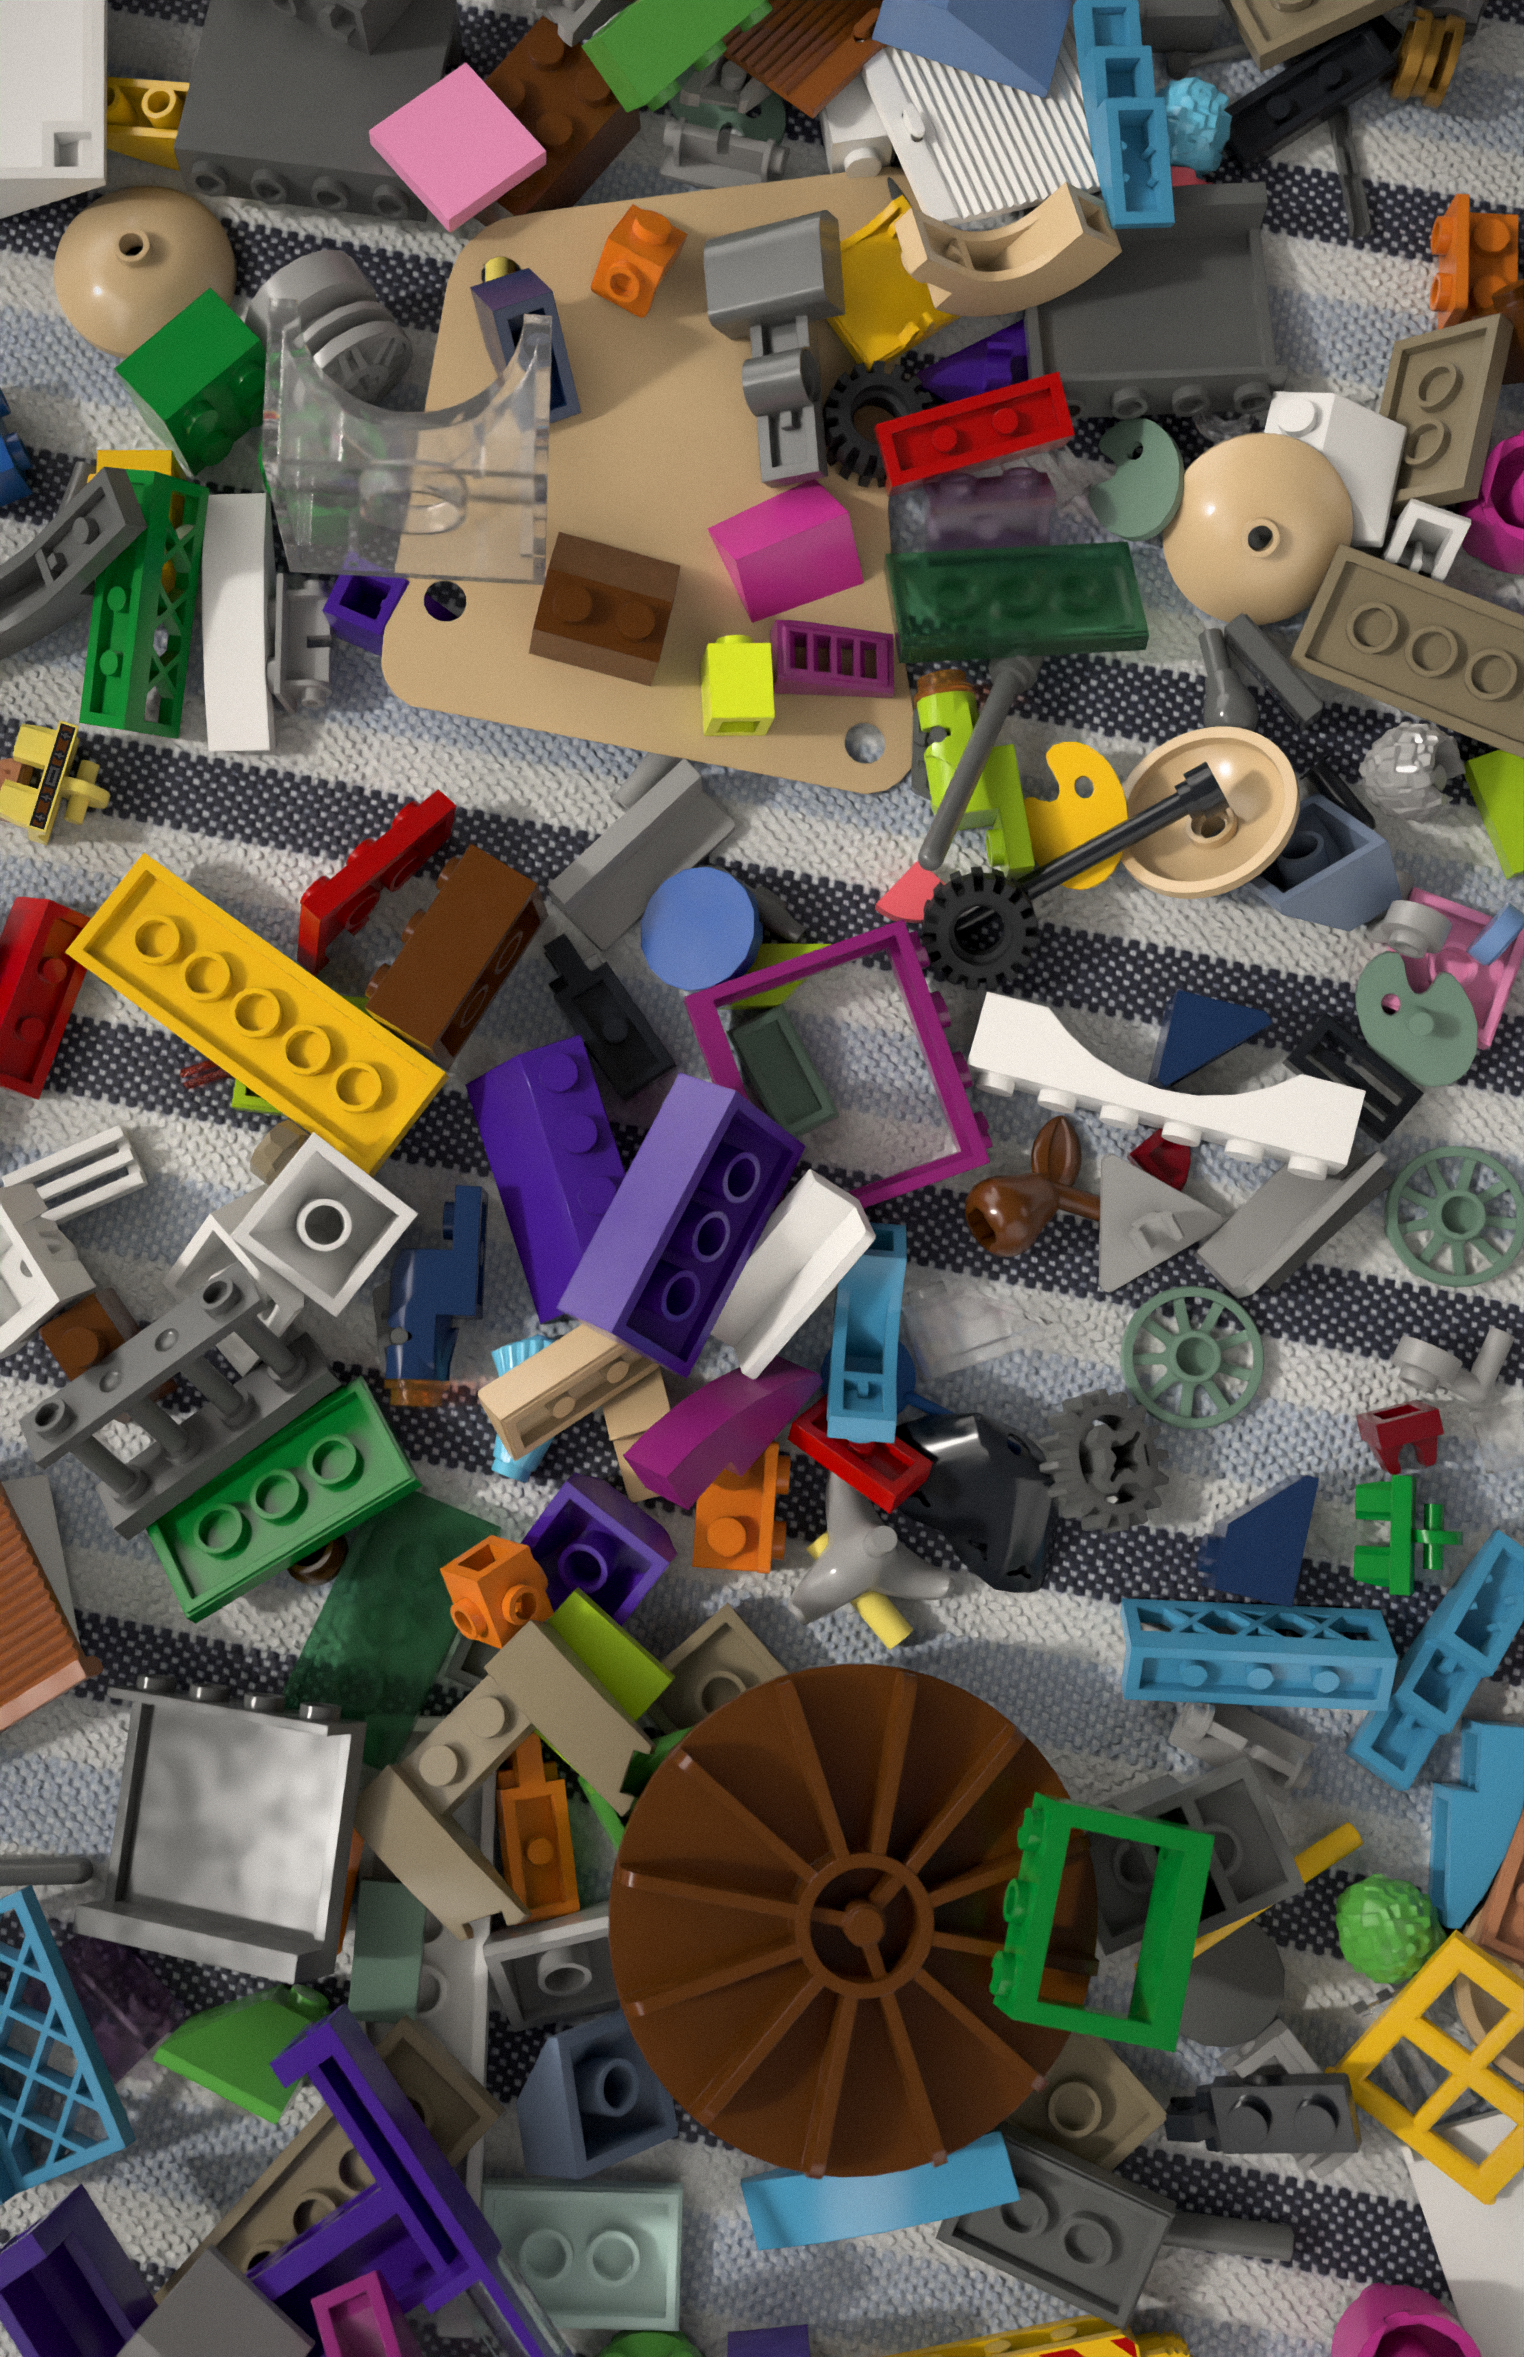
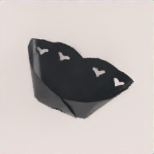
(985, 1496)

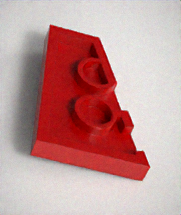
(355, 890)

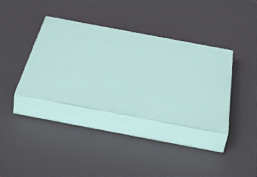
(593, 2248)

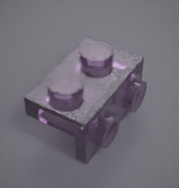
(988, 511)
(119, 1997)

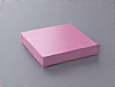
(457, 147)
(1484, 985)

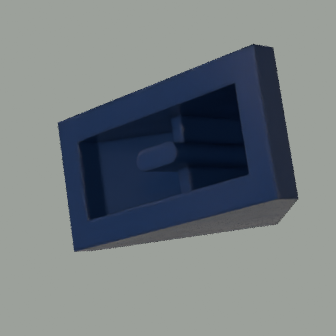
(1198, 1033)

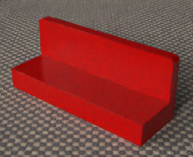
(974, 433)
(36, 989)

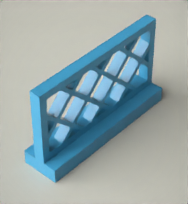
(69, 2025)

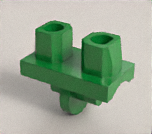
(1396, 1564)

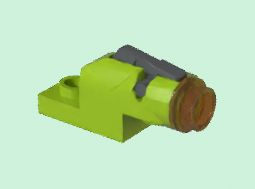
(940, 731)

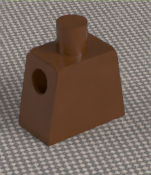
(91, 1333)

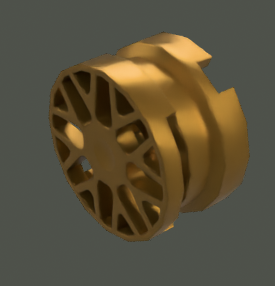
(1427, 57)

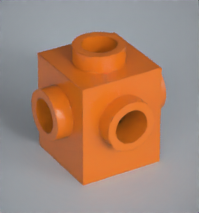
(496, 1590)

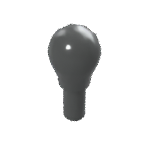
(1226, 696)

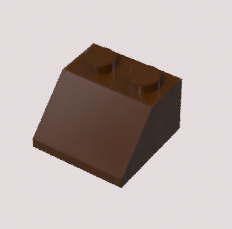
(604, 609)

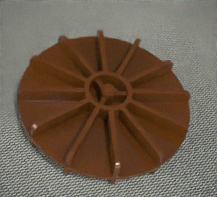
(823, 1919)

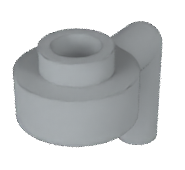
(1409, 926)
(1430, 1366)

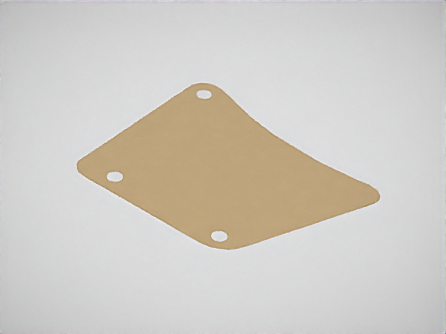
(647, 471)

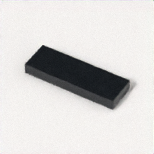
(1306, 95)

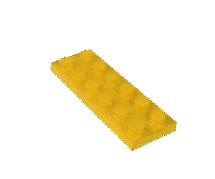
(257, 1014)

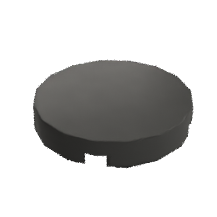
(1233, 1989)

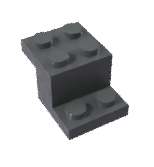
(1247, 1863)

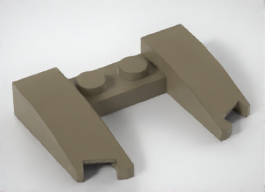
(411, 1805)

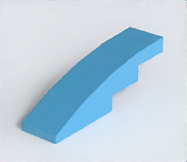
(1123, 114)
(1445, 1664)
(807, 2211)

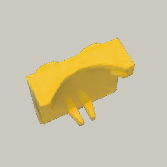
(883, 303)

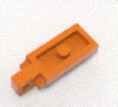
(536, 1833)

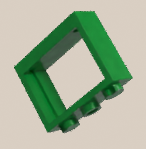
(1167, 1934)

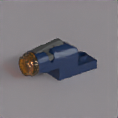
(424, 1297)

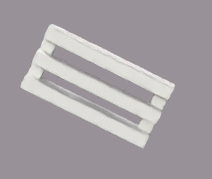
(75, 1154)

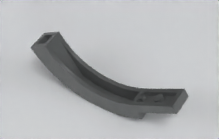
(57, 569)

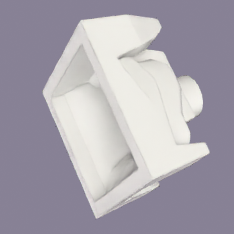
(36, 1268)

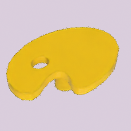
(1073, 820)

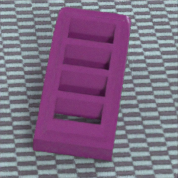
(809, 681)

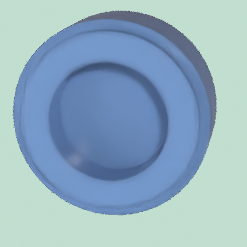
(1497, 935)

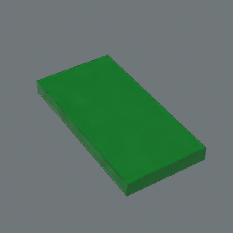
(283, 1500)

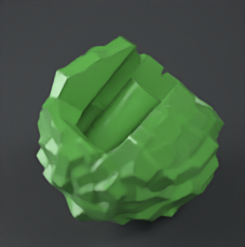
(1387, 1928)

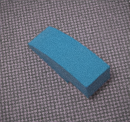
(1475, 1817)

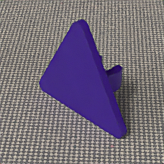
(979, 368)

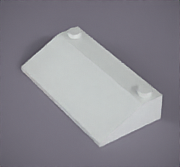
(51, 101)

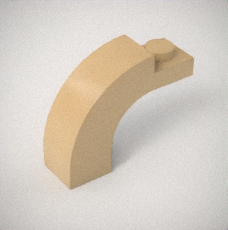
(1011, 265)

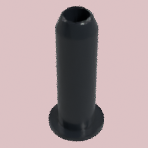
(1334, 789)

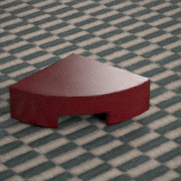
(1163, 1160)

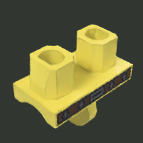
(55, 754)

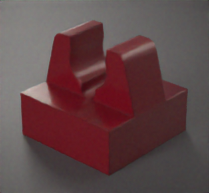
(1401, 1424)

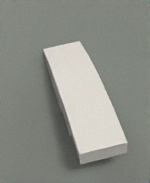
(235, 624)

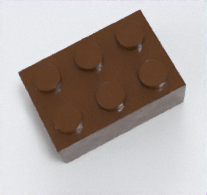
(567, 111)
(457, 955)

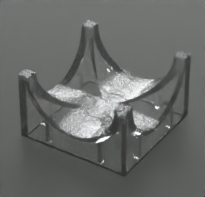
(408, 490)

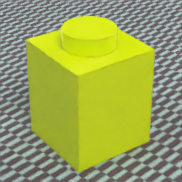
(737, 687)

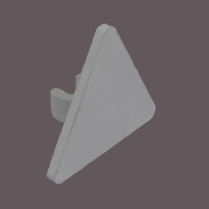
(1143, 1222)

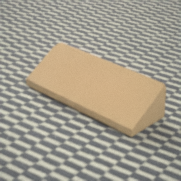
(559, 1388)

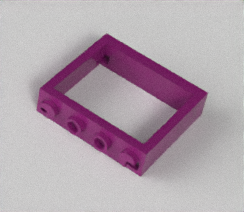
(928, 1018)

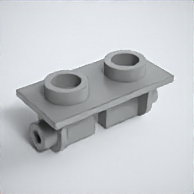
(719, 158)
(297, 668)
(1231, 1732)

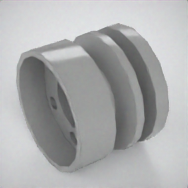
(340, 322)

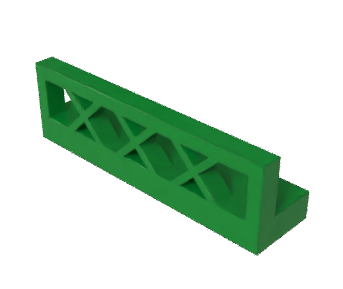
(133, 603)

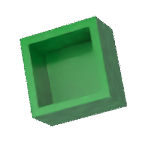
(199, 382)

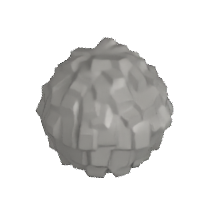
(1409, 770)

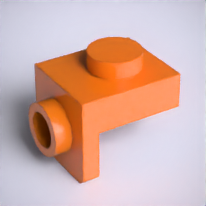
(637, 259)

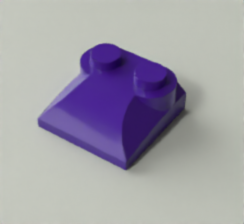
(600, 1544)

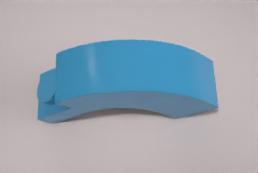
(866, 1341)

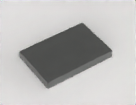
(1071, 2232)

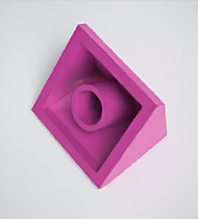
(789, 550)

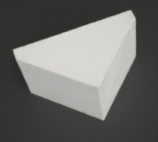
(1425, 540)

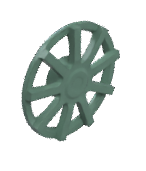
(1454, 1217)
(1191, 1357)

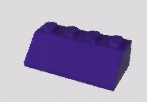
(549, 1160)
(682, 1224)

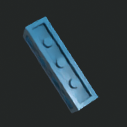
(1257, 1662)

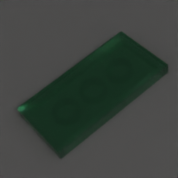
(1015, 602)
(387, 1622)

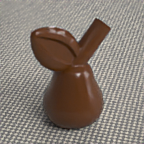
(1013, 1209)

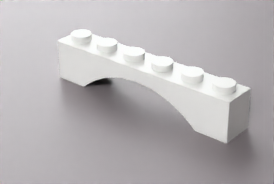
(1293, 1122)

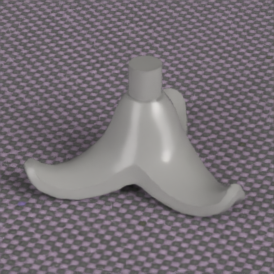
(861, 1559)

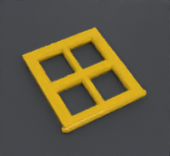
(1467, 2068)

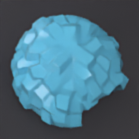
(1196, 124)

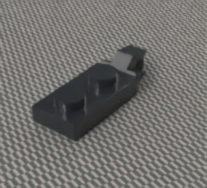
(607, 1020)
(1268, 2115)

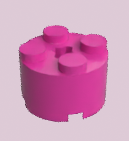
(1498, 513)
(1400, 2324)

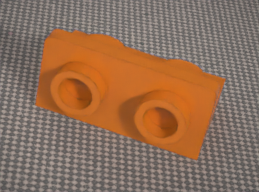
(1474, 260)
(737, 1517)

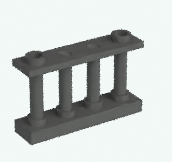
(207, 1441)

